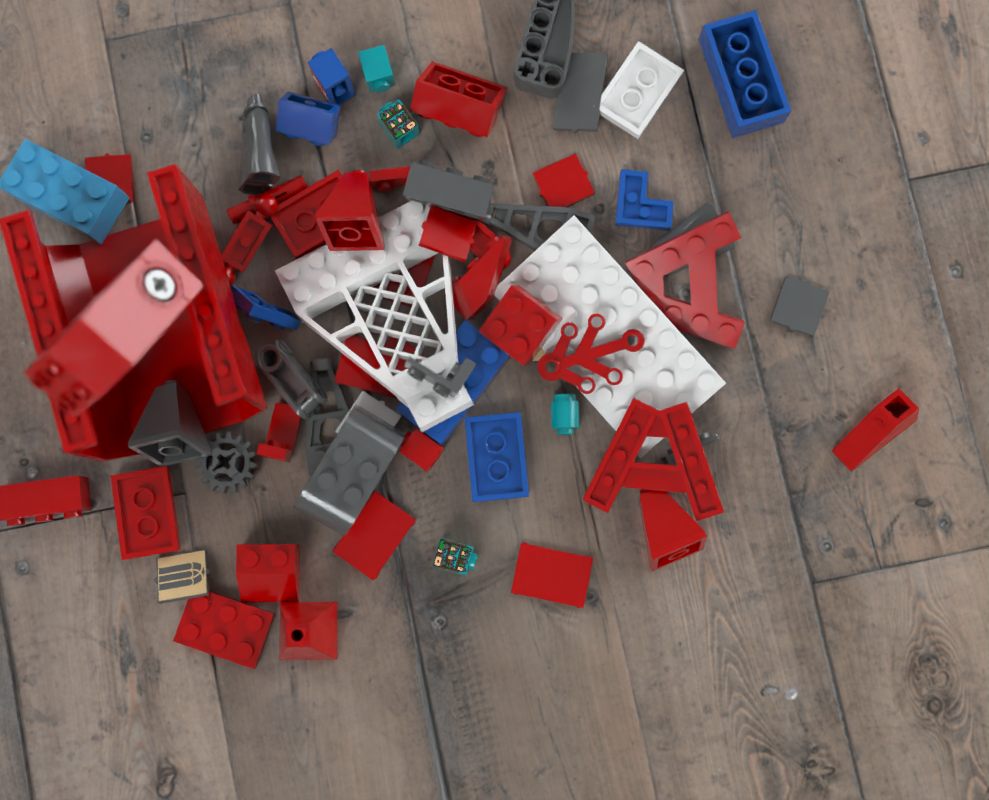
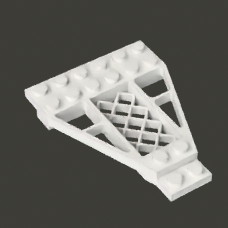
(332, 277)

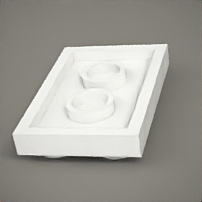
(639, 89)

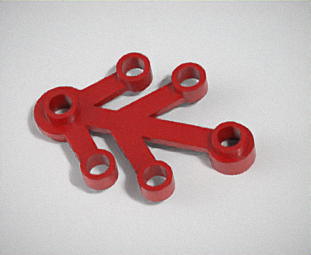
(585, 355)

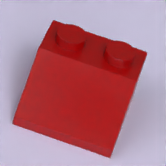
(268, 572)

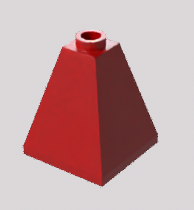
(350, 215)
(668, 529)
(318, 627)

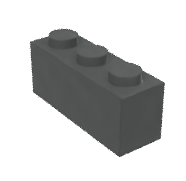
(448, 190)

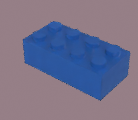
(744, 74)
(489, 363)

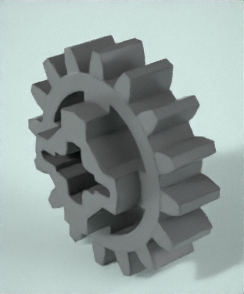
(236, 455)

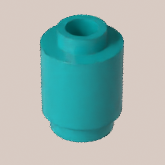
(565, 414)

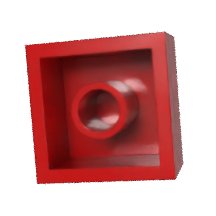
(520, 324)

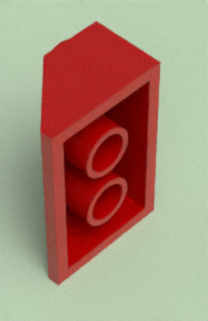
(458, 99)

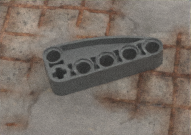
(555, 48)

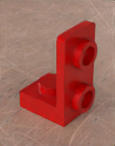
(281, 434)

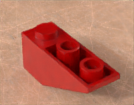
(478, 285)
(877, 429)

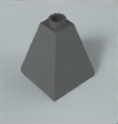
(170, 428)

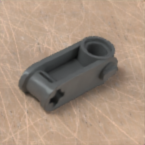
(290, 378)

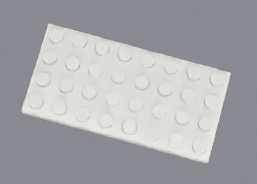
(580, 279)

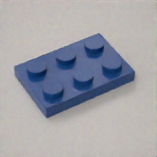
(496, 457)

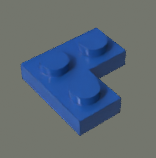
(635, 209)
(258, 309)

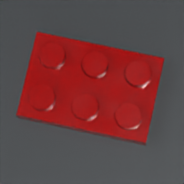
(297, 219)
(145, 513)
(225, 628)

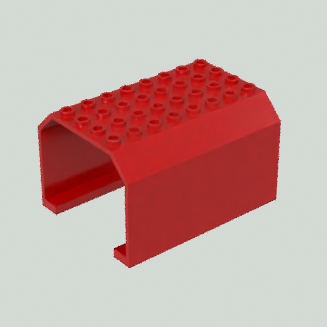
(199, 348)

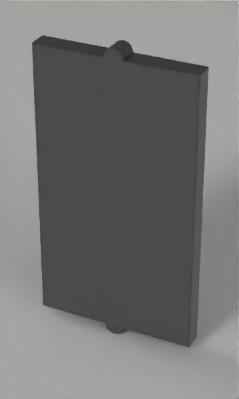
(581, 97)

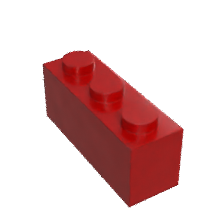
(44, 499)

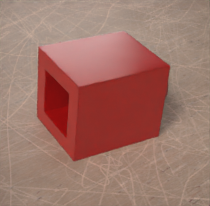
(420, 449)

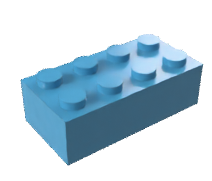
(63, 191)

